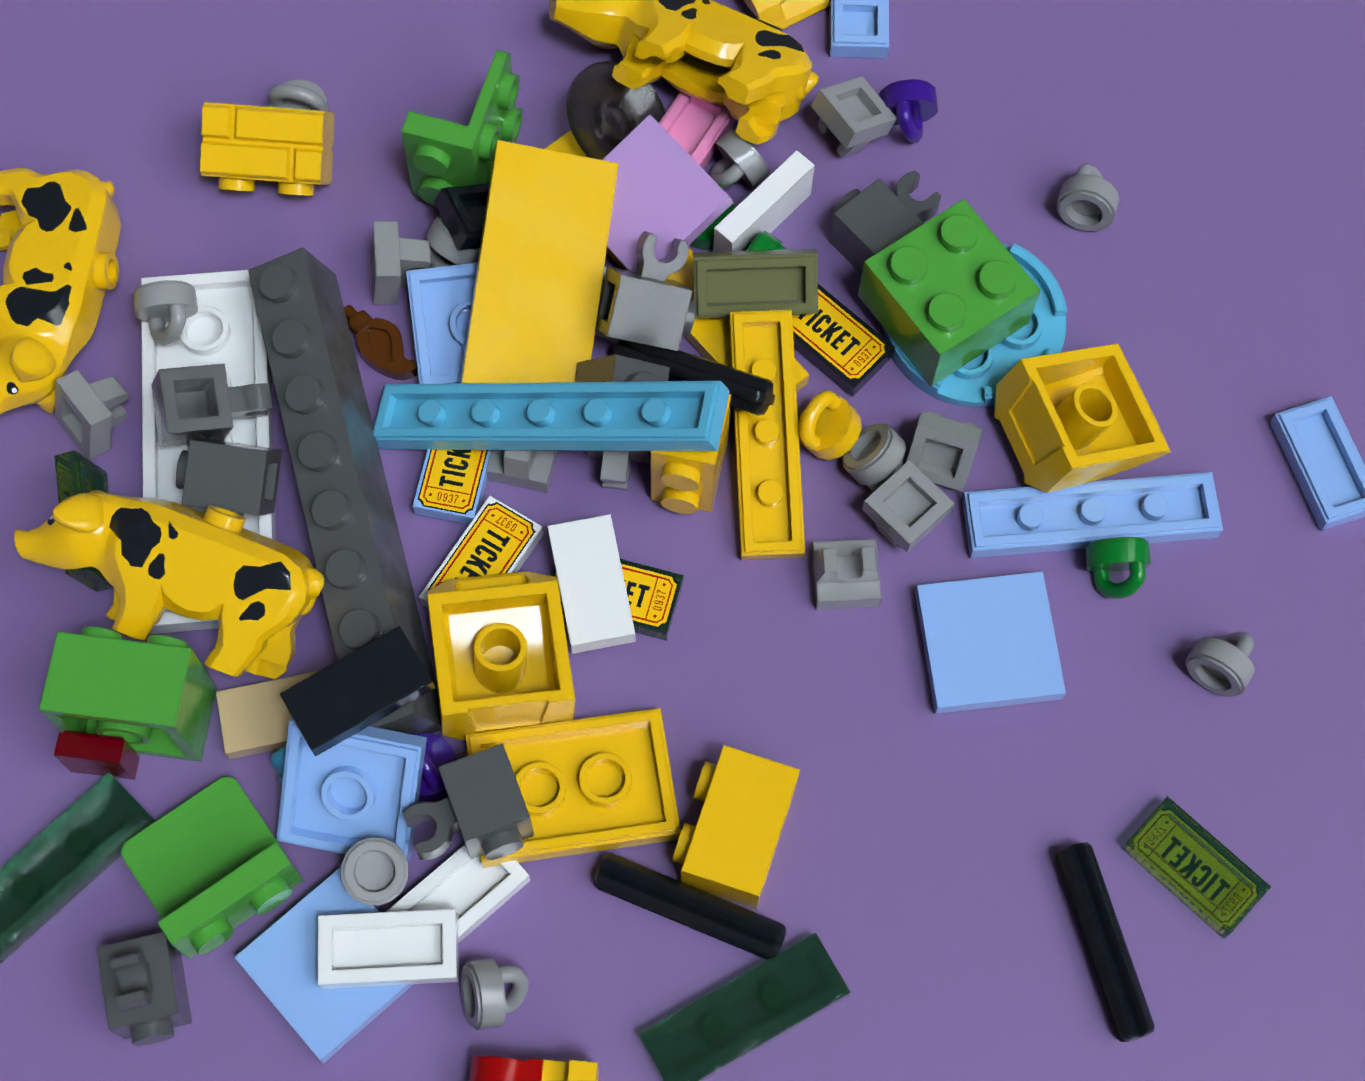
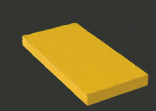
(538, 266)

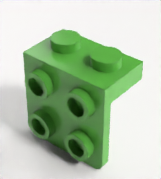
(457, 154)
(210, 867)

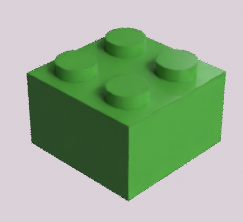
(948, 292)
(130, 690)

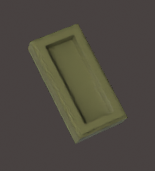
(755, 281)

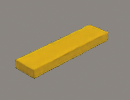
(768, 443)

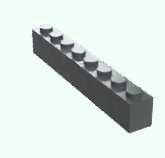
(339, 467)

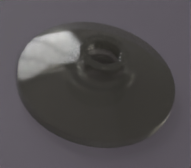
(606, 111)

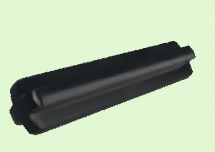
(747, 390)
(690, 906)
(1104, 942)

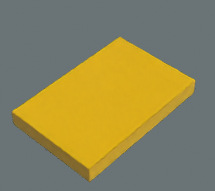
(589, 783)

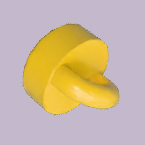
(829, 426)

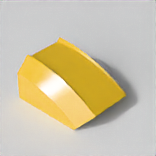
(1077, 417)
(500, 653)

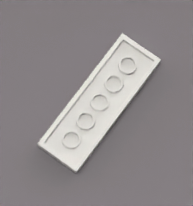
(219, 333)

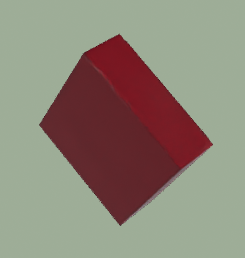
(96, 754)

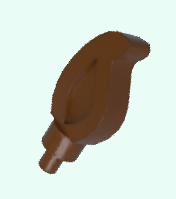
(380, 345)

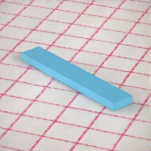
(553, 416)

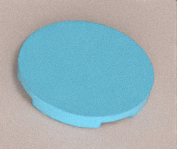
(976, 381)

